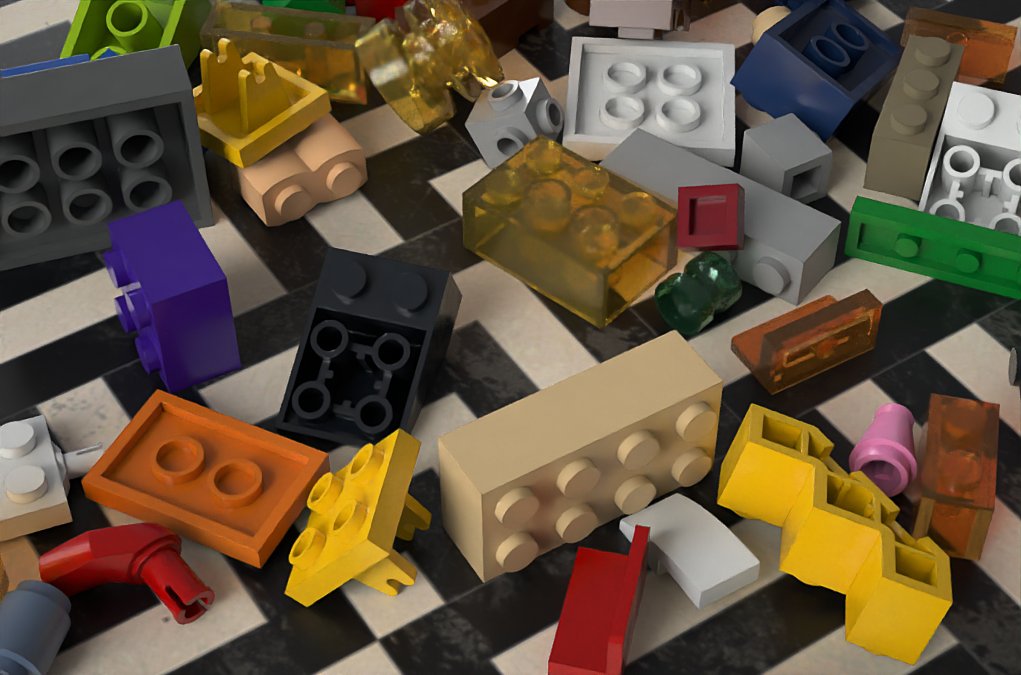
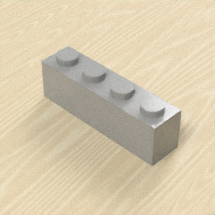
(784, 240)

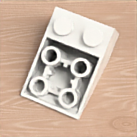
(977, 160)

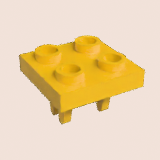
(252, 104)
(356, 523)

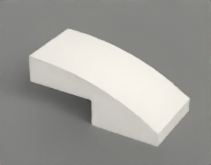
(694, 549)

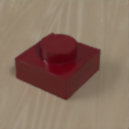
(710, 218)

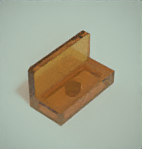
(986, 42)
(809, 339)

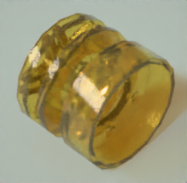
(420, 65)

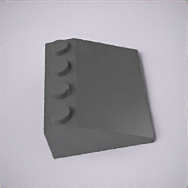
(93, 149)

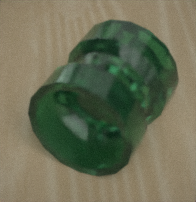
(704, 286)

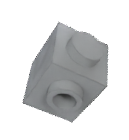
(787, 159)

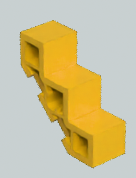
(838, 533)

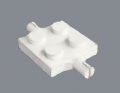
(37, 477)

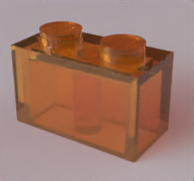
(956, 475)

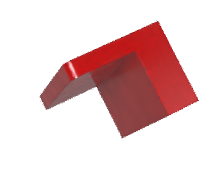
(600, 610)

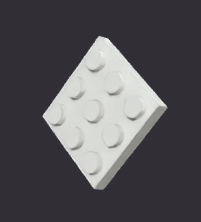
(651, 85)

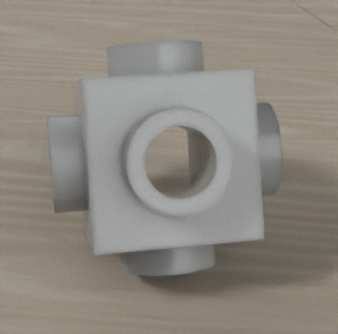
(512, 117)

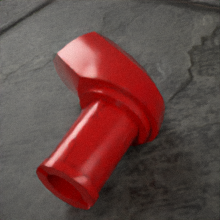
(133, 556)

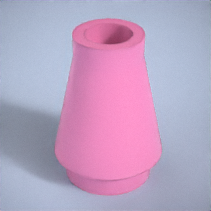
(887, 450)

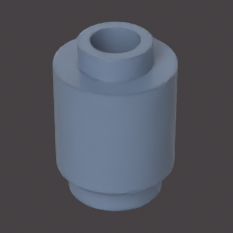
(32, 627)

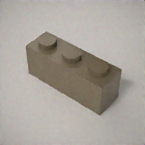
(912, 117)

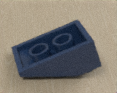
(819, 66)

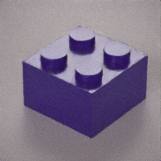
(172, 296)

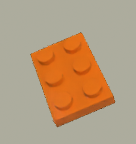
(207, 477)

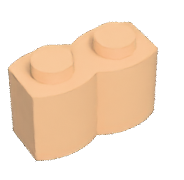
(303, 171)

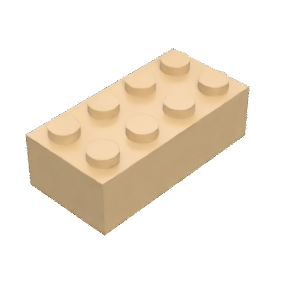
(578, 454)

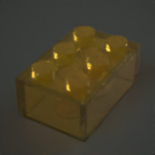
(570, 230)

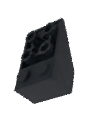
(368, 349)

